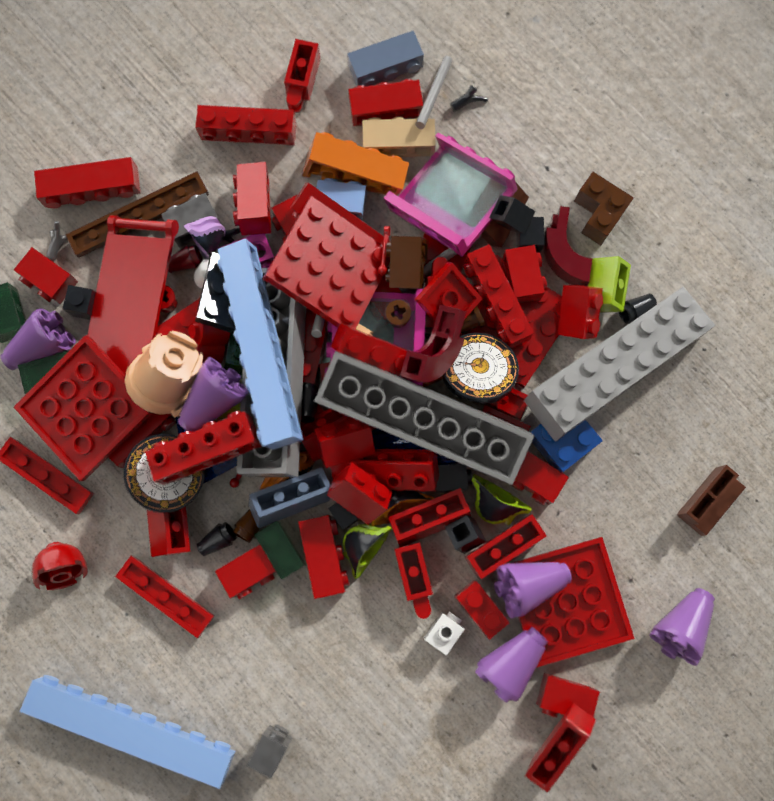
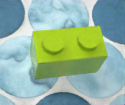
(612, 276)

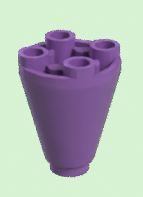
(37, 338)
(211, 395)
(529, 584)
(686, 627)
(513, 664)

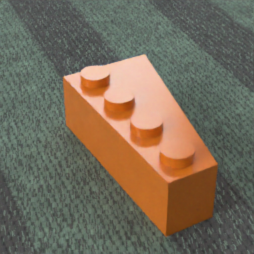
(350, 162)

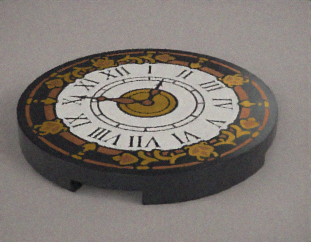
(483, 369)
(153, 495)

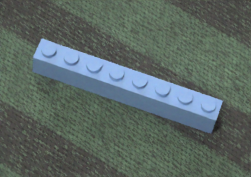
(259, 345)
(128, 731)

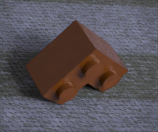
(605, 203)
(406, 261)

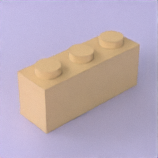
(399, 137)

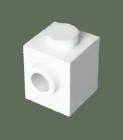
(444, 632)

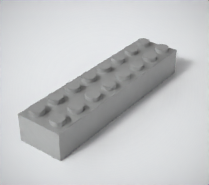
(290, 327)
(618, 363)
(424, 417)

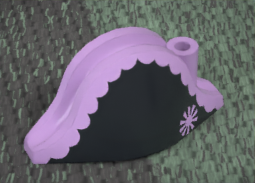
(206, 234)

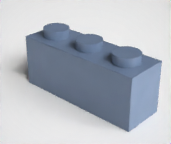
(386, 59)
(289, 497)

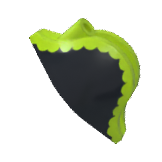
(495, 503)
(362, 545)

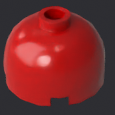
(58, 566)

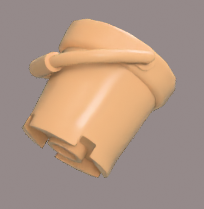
(164, 373)

